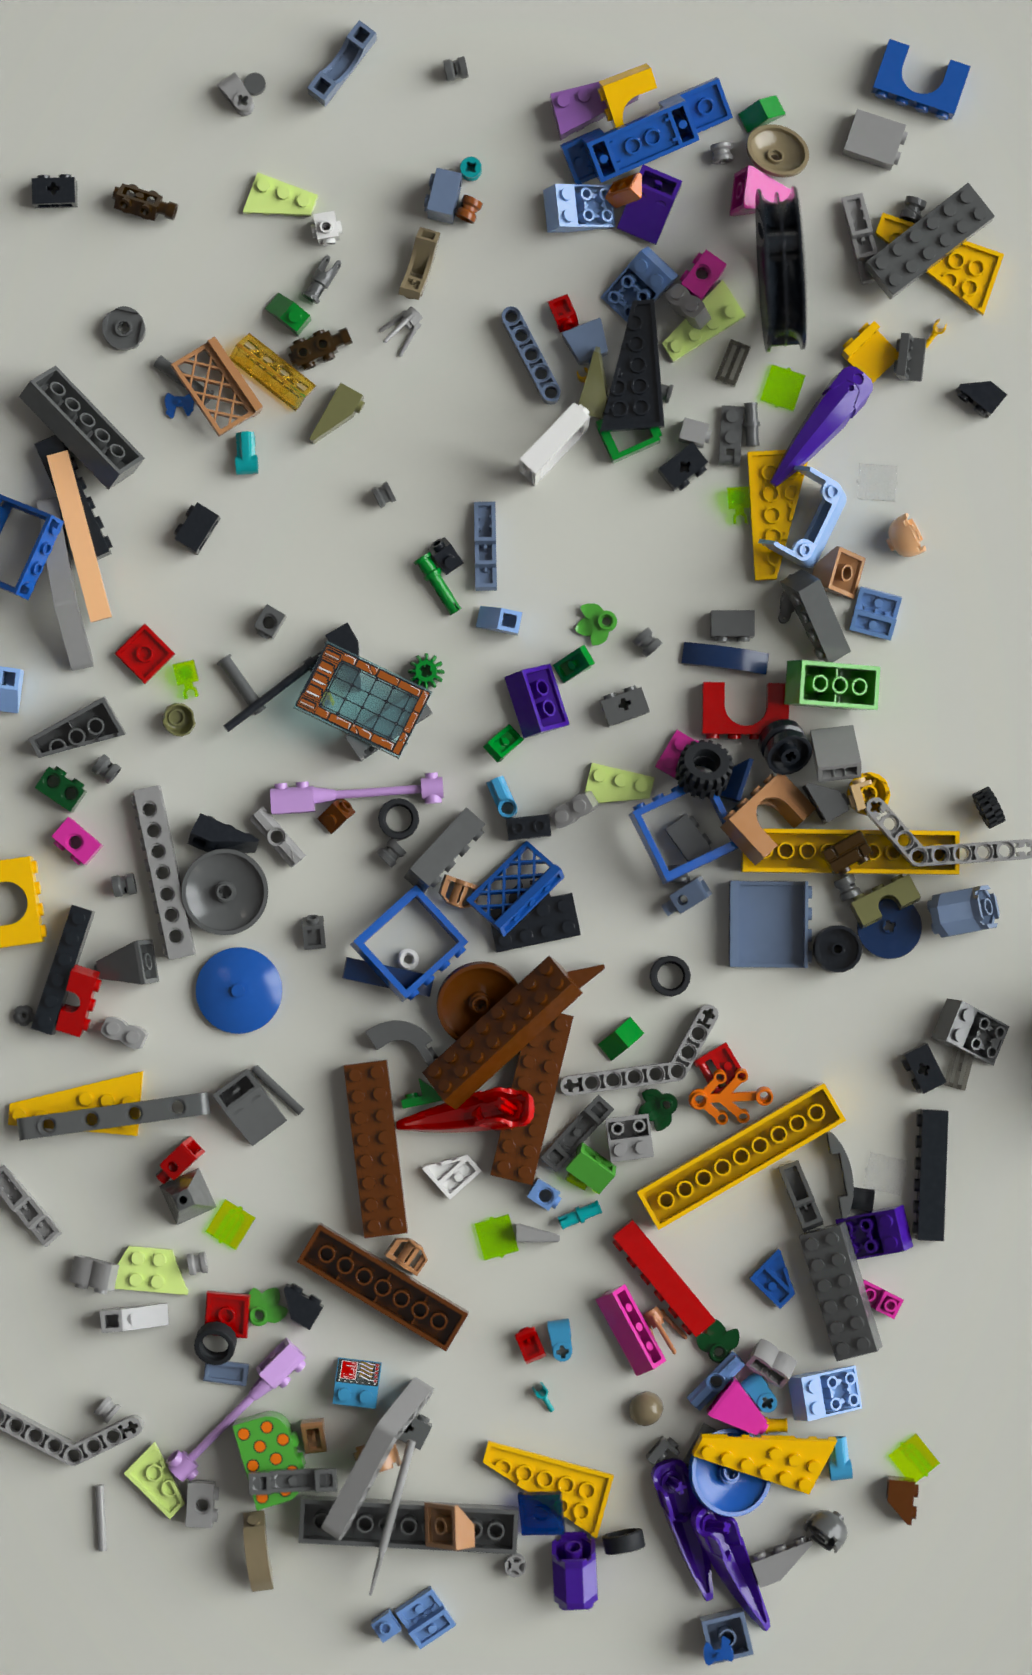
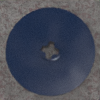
(896, 943)

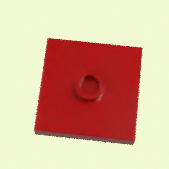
(144, 653)
(229, 1309)

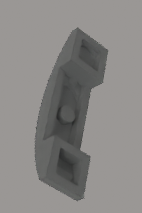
(577, 1133)
(845, 1201)
(292, 1480)

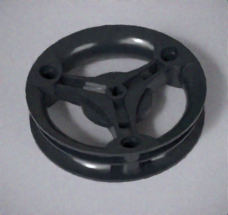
(781, 270)

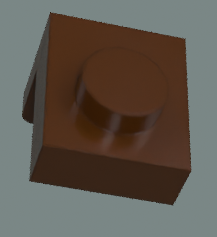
(336, 815)

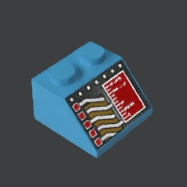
(357, 1383)

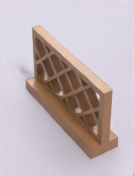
(232, 377)

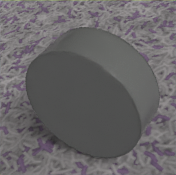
(255, 84)

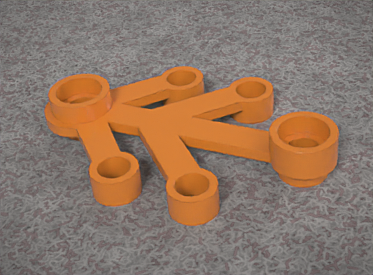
(727, 1097)

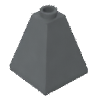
(130, 964)
(195, 1189)

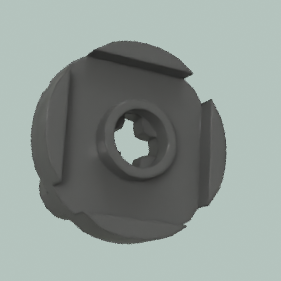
(116, 318)

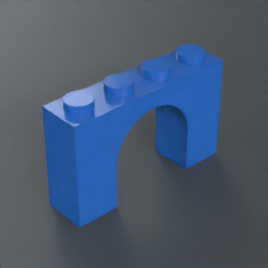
(891, 85)

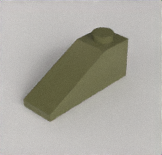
(595, 388)
(339, 411)

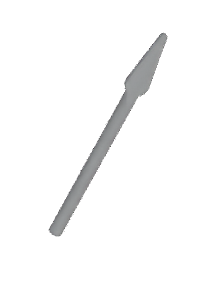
(393, 1508)

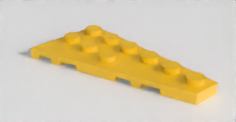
(965, 272)
(770, 509)
(98, 1094)
(774, 1458)
(582, 1488)

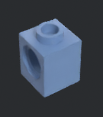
(540, 1185)
(386, 1625)

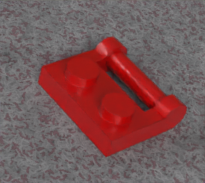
(722, 1059)

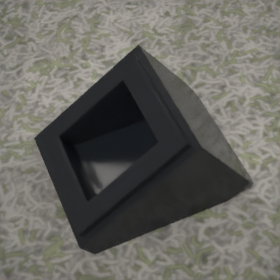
(863, 1199)

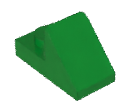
(574, 664)
(503, 743)
(428, 1095)

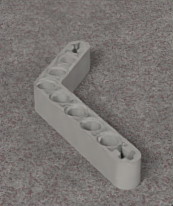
(65, 594)
(949, 850)
(666, 1076)
(67, 1444)
(374, 1456)

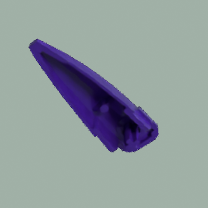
(829, 415)
(678, 1502)
(731, 1561)

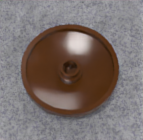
(470, 994)

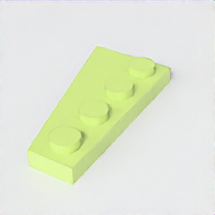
(723, 313)

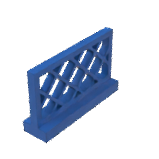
(525, 902)

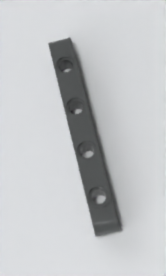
(113, 1116)

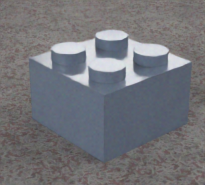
(444, 195)
(732, 1626)

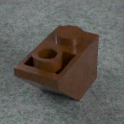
(901, 1495)

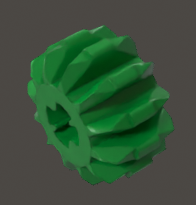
(433, 669)

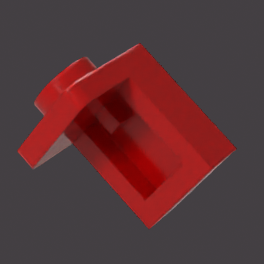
(530, 1344)

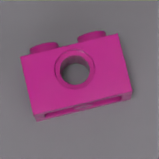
(711, 265)
(89, 845)

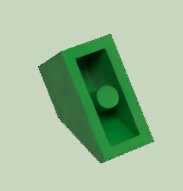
(288, 313)

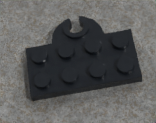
(548, 921)

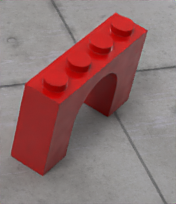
(717, 722)

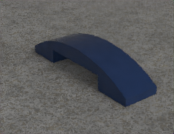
(725, 657)

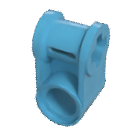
(560, 1335)
(758, 1389)

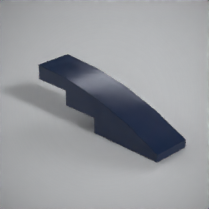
(360, 971)

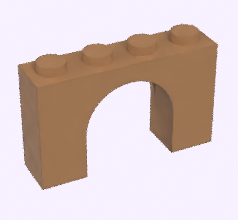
(743, 825)

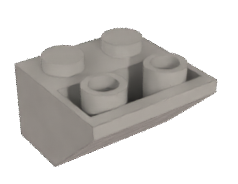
(629, 1137)

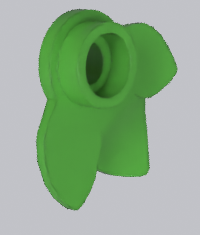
(593, 625)
(268, 1304)

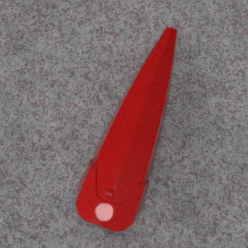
(483, 1111)

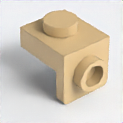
(856, 799)

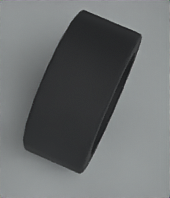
(394, 803)
(654, 972)
(209, 1356)
(623, 1541)

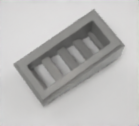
(530, 1234)

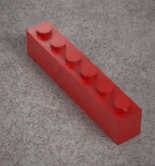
(663, 1277)

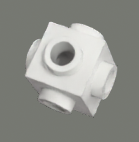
(323, 221)

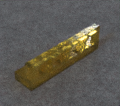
(269, 373)

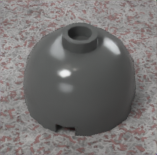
(827, 1529)

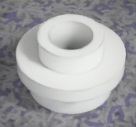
(415, 959)

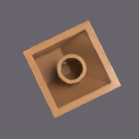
(840, 572)
(447, 1527)

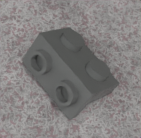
(911, 358)

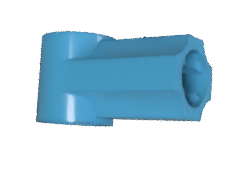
(502, 795)
(840, 1464)

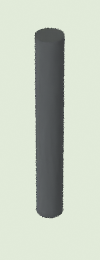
(278, 1090)

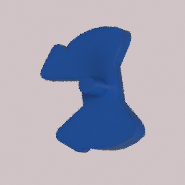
(172, 402)
(711, 1655)

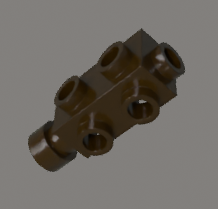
(141, 204)
(314, 351)

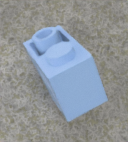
(499, 620)
(10, 689)

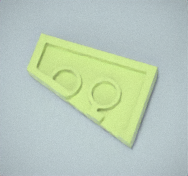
(277, 197)
(615, 785)
(156, 1481)

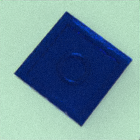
(541, 1513)

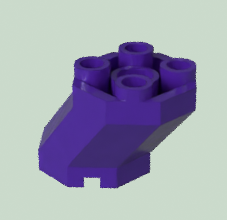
(574, 1571)

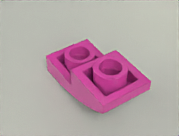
(883, 1300)

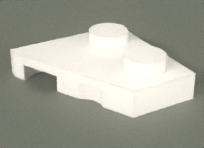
(452, 1174)

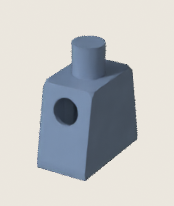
(584, 339)
(694, 891)

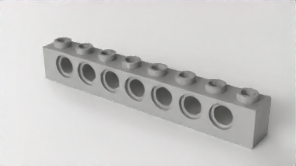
(154, 796)

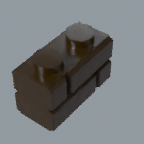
(847, 852)

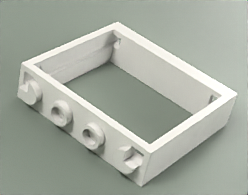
(555, 443)

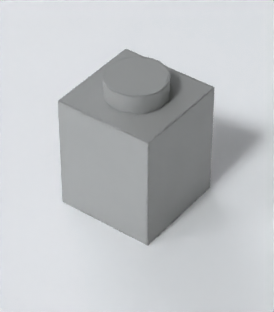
(695, 432)

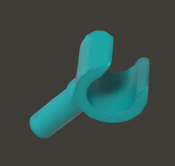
(542, 1394)

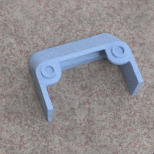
(808, 550)

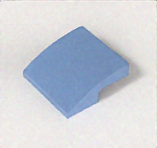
(875, 613)
(425, 1617)

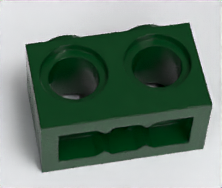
(58, 793)

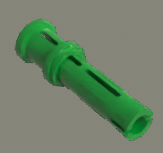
(432, 574)

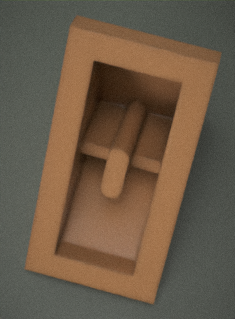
(314, 1435)

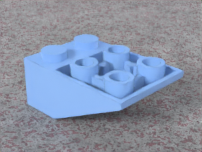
(577, 208)
(824, 1393)

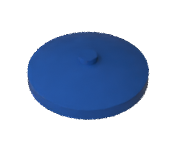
(239, 990)
(723, 1488)

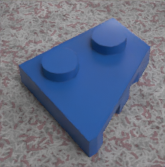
(774, 1280)

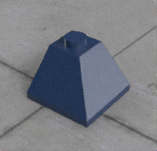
(737, 781)

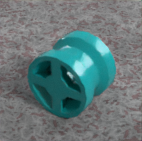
(472, 173)

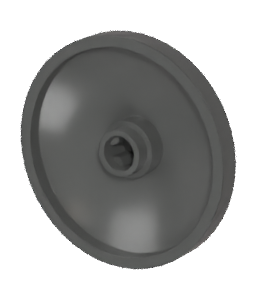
(224, 891)

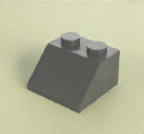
(827, 801)

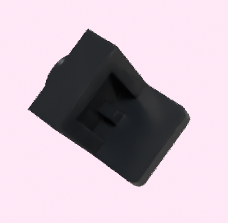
(445, 555)

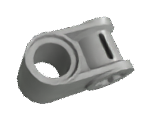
(235, 92)

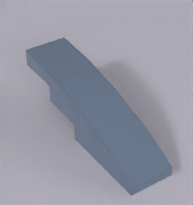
(485, 546)

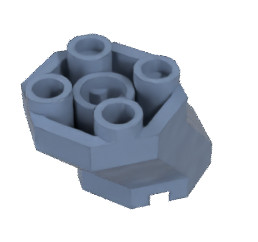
(963, 911)

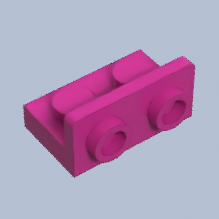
(671, 754)

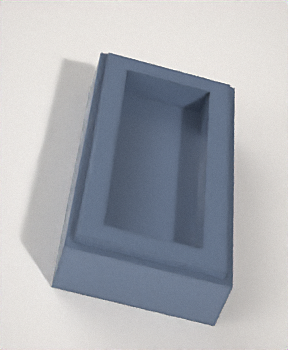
(227, 1373)

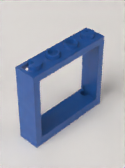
(40, 551)
(651, 848)
(359, 946)

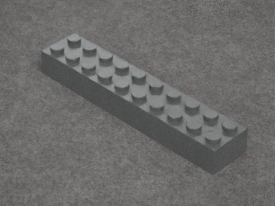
(493, 1525)

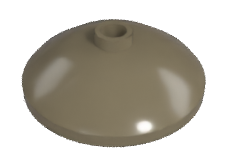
(777, 150)

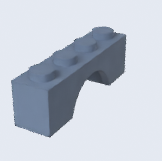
(349, 56)

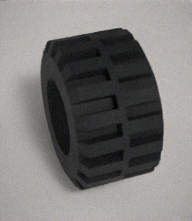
(699, 782)

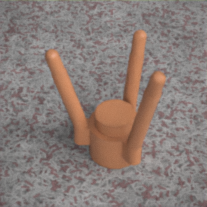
(654, 1319)

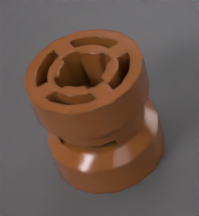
(469, 207)

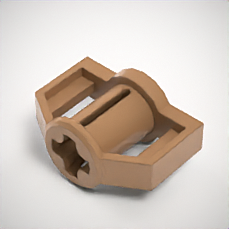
(458, 892)
(407, 1254)

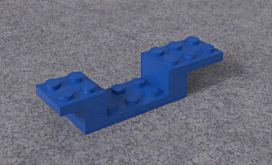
(648, 137)

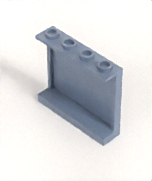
(769, 924)

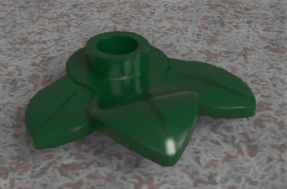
(654, 1107)
(718, 1338)

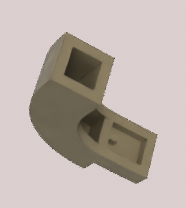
(420, 264)
(256, 1551)

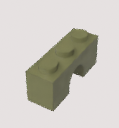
(901, 891)

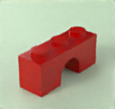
(84, 984)

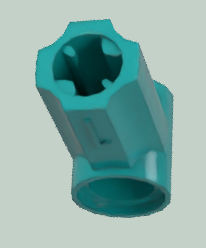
(246, 459)

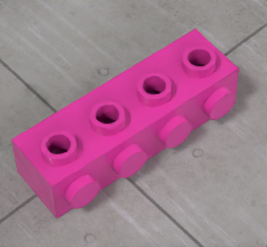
(630, 1330)

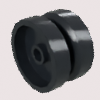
(784, 746)
(824, 949)

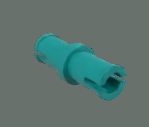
(579, 1215)

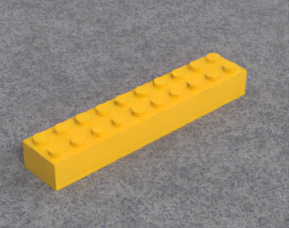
(801, 852)
(740, 1155)

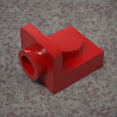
(563, 313)

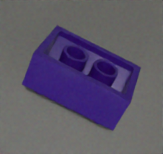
(536, 700)

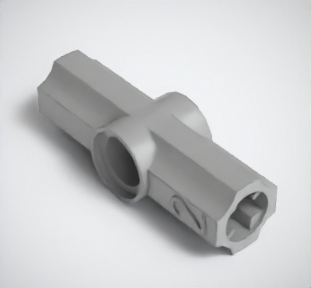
(267, 826)

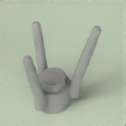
(408, 319)

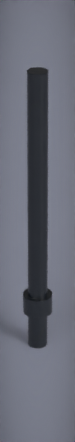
(308, 665)

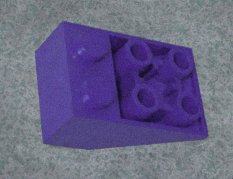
(649, 214)
(879, 1232)

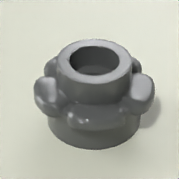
(27, 1010)

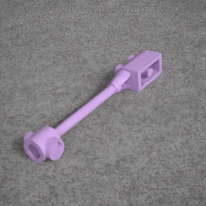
(304, 797)
(273, 1373)

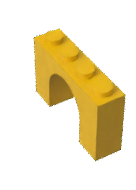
(623, 87)
(29, 927)

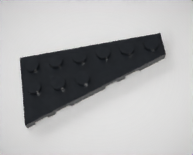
(636, 385)

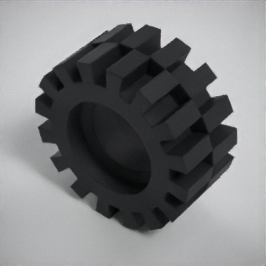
(988, 807)

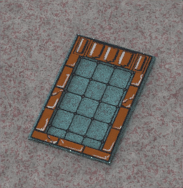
(362, 699)

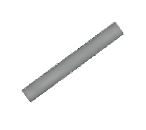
(101, 1521)

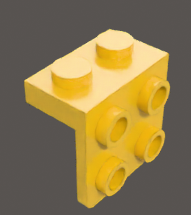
(870, 351)

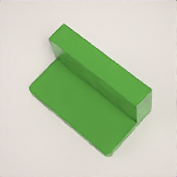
(591, 1168)

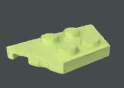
(150, 1271)

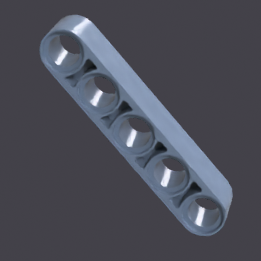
(530, 345)

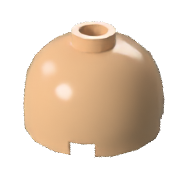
(905, 537)

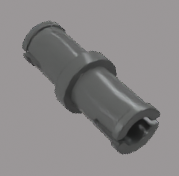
(751, 424)

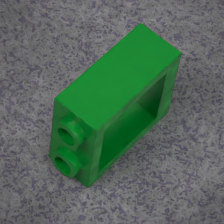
(612, 450)

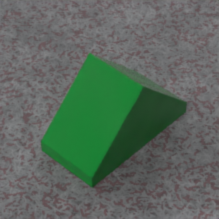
(761, 113)
(621, 1039)

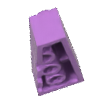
(578, 108)

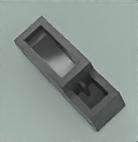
(801, 1196)

